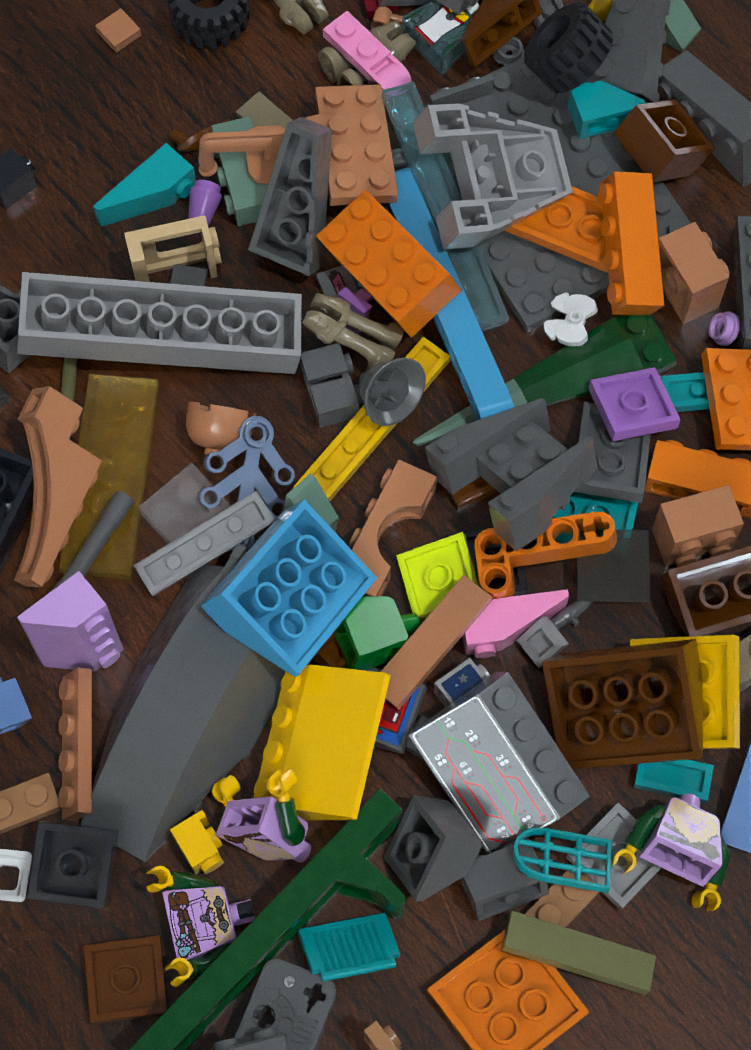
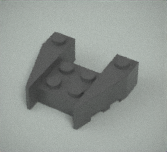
(520, 462)

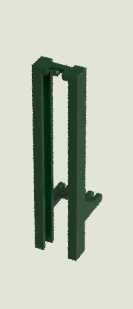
(337, 869)

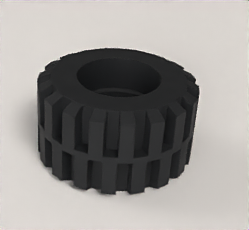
(209, 25)
(568, 47)

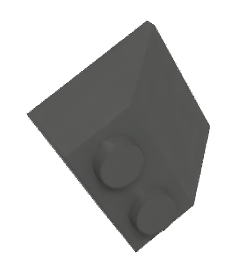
(432, 847)

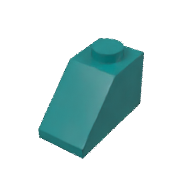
(599, 107)

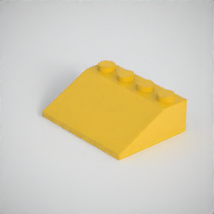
(326, 737)

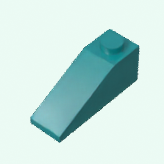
(150, 187)

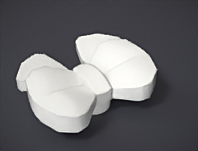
(572, 329)

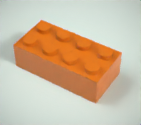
(389, 263)

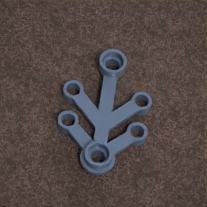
(249, 474)

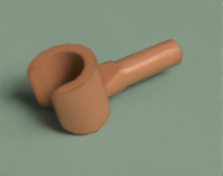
(384, 16)

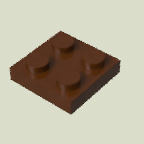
(125, 979)

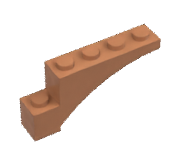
(60, 479)

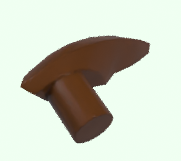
(189, 142)

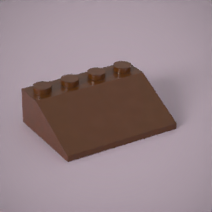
(627, 704)

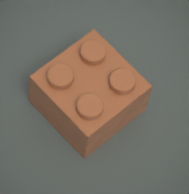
(691, 272)
(697, 526)

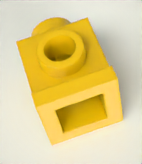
(198, 844)

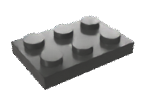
(619, 462)

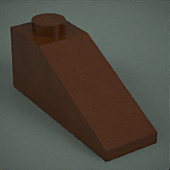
(495, 25)

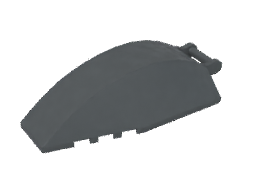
(181, 720)

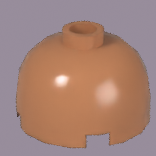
(214, 425)

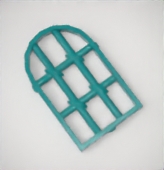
(578, 852)

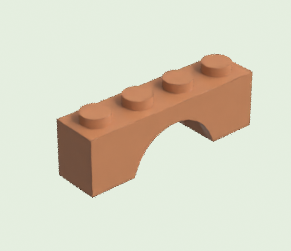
(403, 496)

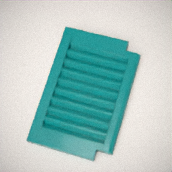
(350, 947)

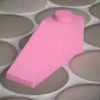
(509, 619)

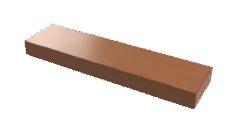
(434, 639)

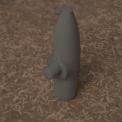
(570, 614)

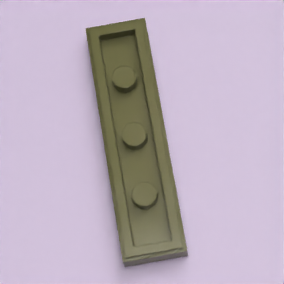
(578, 953)

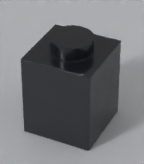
(15, 177)

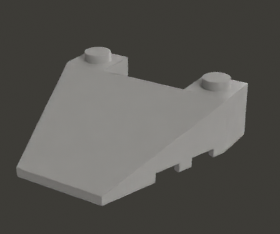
(500, 167)

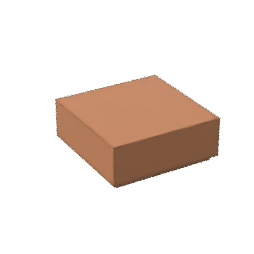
(118, 30)

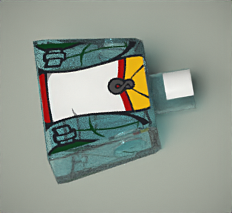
(438, 33)

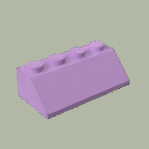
(72, 628)

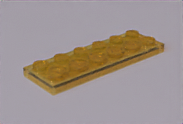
(119, 432)

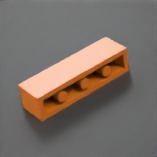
(631, 243)
(686, 472)

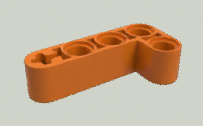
(545, 550)

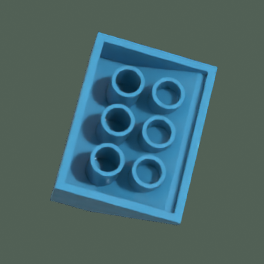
(290, 589)

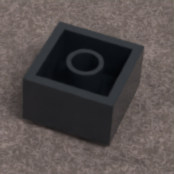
(73, 864)

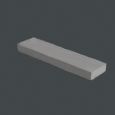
(204, 543)

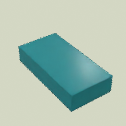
(675, 778)

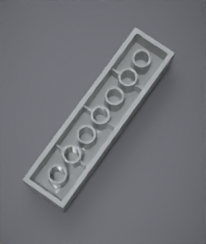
(159, 323)

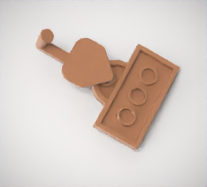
(359, 145)

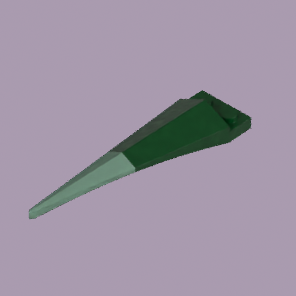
(611, 349)

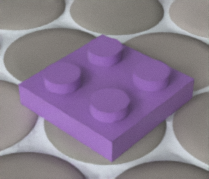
(634, 404)

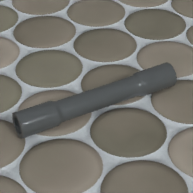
(109, 521)

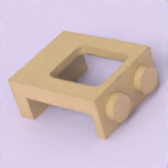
(148, 260)

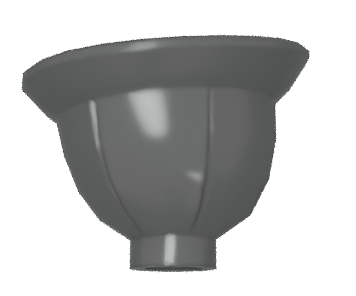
(392, 390)

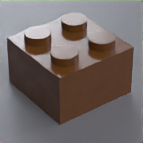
(663, 140)

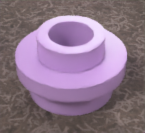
(724, 328)

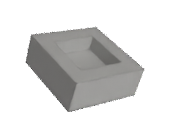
(542, 641)

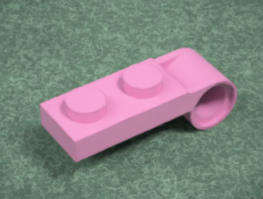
(366, 52)

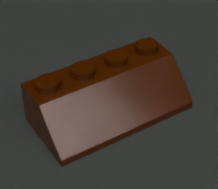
(711, 592)

